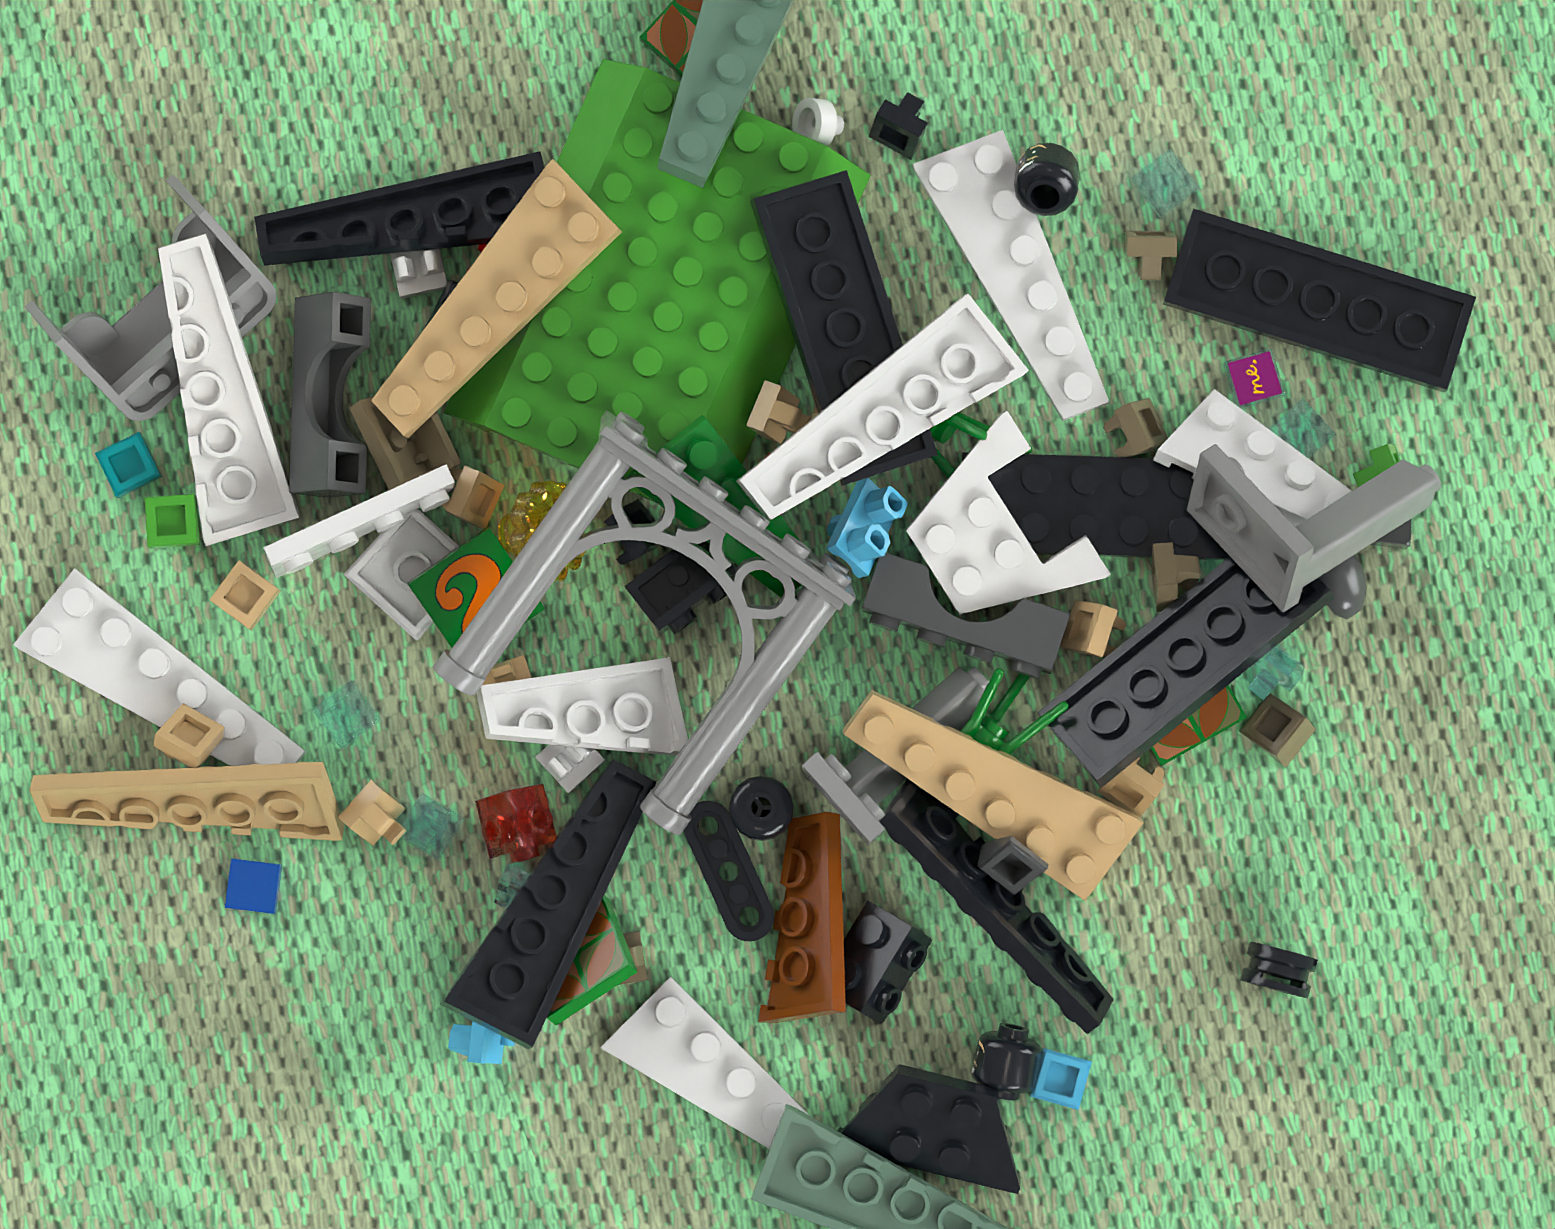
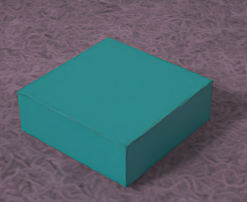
(128, 465)

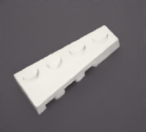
(1274, 466)
(347, 526)
(596, 708)
(701, 1062)

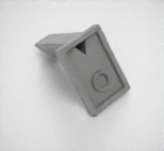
(1288, 556)
(867, 779)

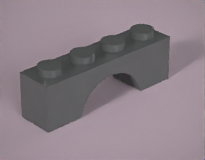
(328, 338)
(1025, 635)

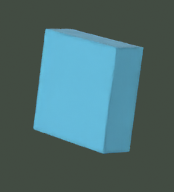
(1061, 1079)

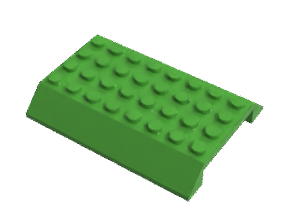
(676, 307)

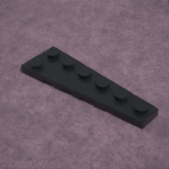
(409, 216)
(951, 858)
(536, 938)

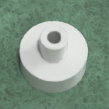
(817, 120)

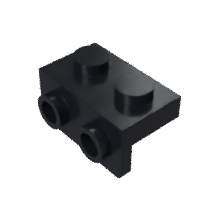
(674, 589)
(880, 960)

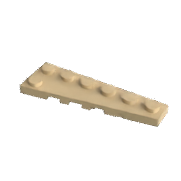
(516, 275)
(998, 793)
(245, 797)

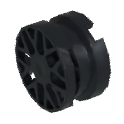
(1278, 964)

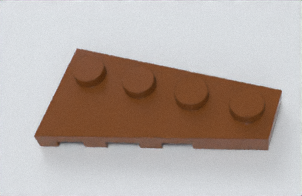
(810, 946)

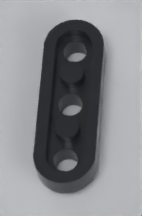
(732, 895)

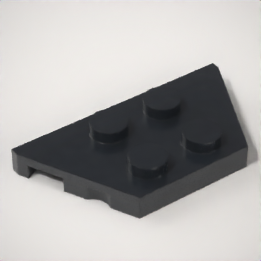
(938, 1128)

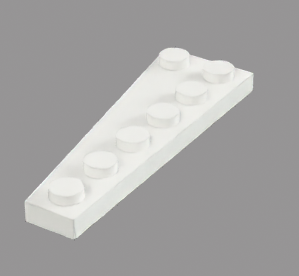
(1015, 266)
(915, 388)
(229, 435)
(128, 662)

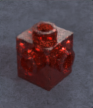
(516, 823)

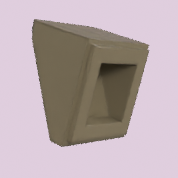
(1278, 729)

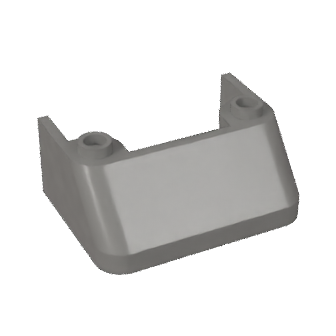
(136, 355)

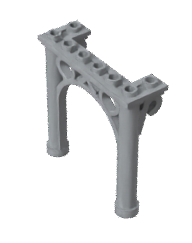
(561, 540)

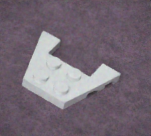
(976, 541)

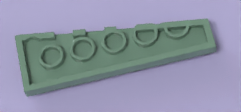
(717, 78)
(847, 1186)

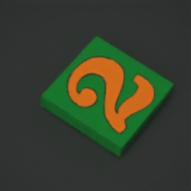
(462, 582)

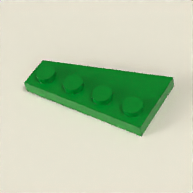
(711, 458)

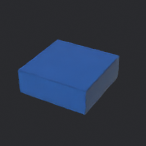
(253, 886)

